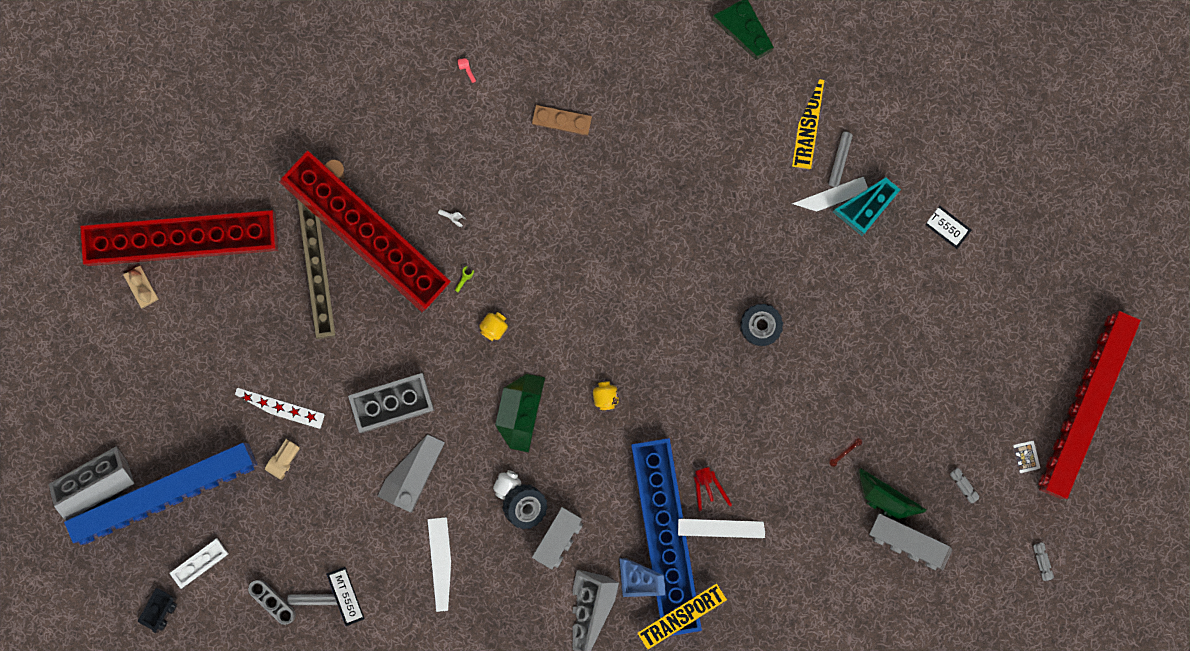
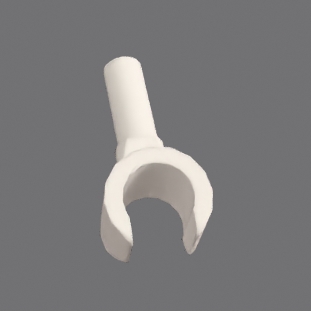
(454, 217)

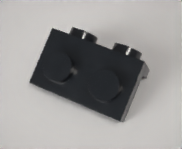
(157, 610)

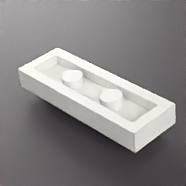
(199, 563)

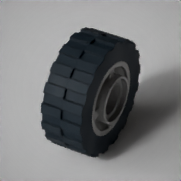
(749, 324)
(517, 499)

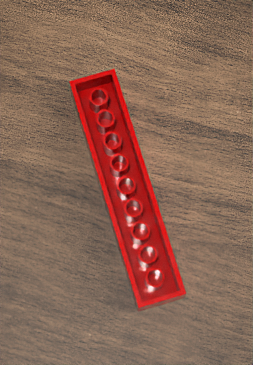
(364, 231)
(179, 238)
(1089, 405)

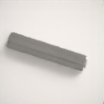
(840, 159)
(311, 599)

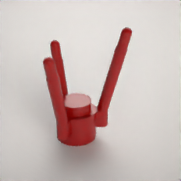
(705, 477)

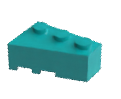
(867, 206)

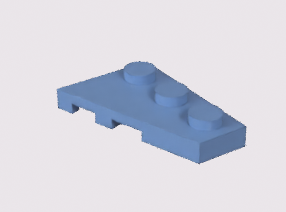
(640, 580)

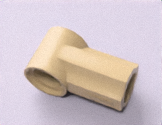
(281, 461)

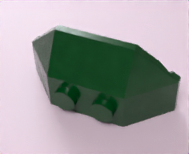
(519, 411)
(886, 498)

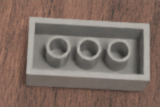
(391, 403)
(91, 484)

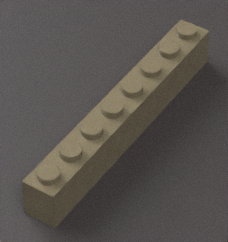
(316, 273)

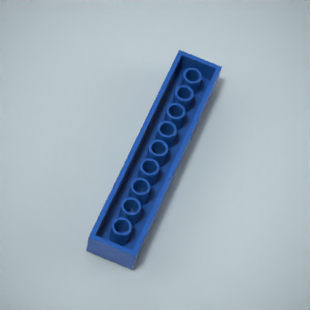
(160, 493)
(660, 514)

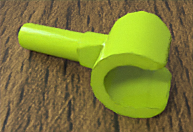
(464, 278)

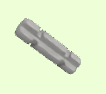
(964, 485)
(1043, 561)

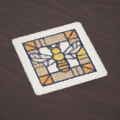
(1026, 456)

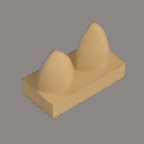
(141, 286)

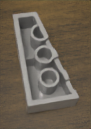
(911, 542)

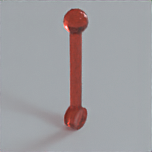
(858, 442)

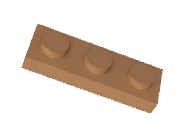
(562, 120)

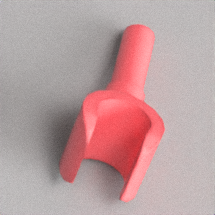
(464, 64)

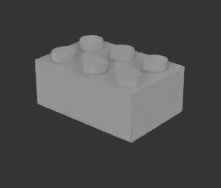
(558, 538)

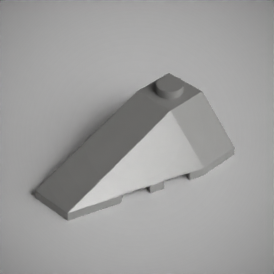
(410, 476)
(594, 601)

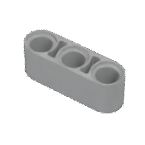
(263, 598)

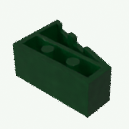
(745, 28)

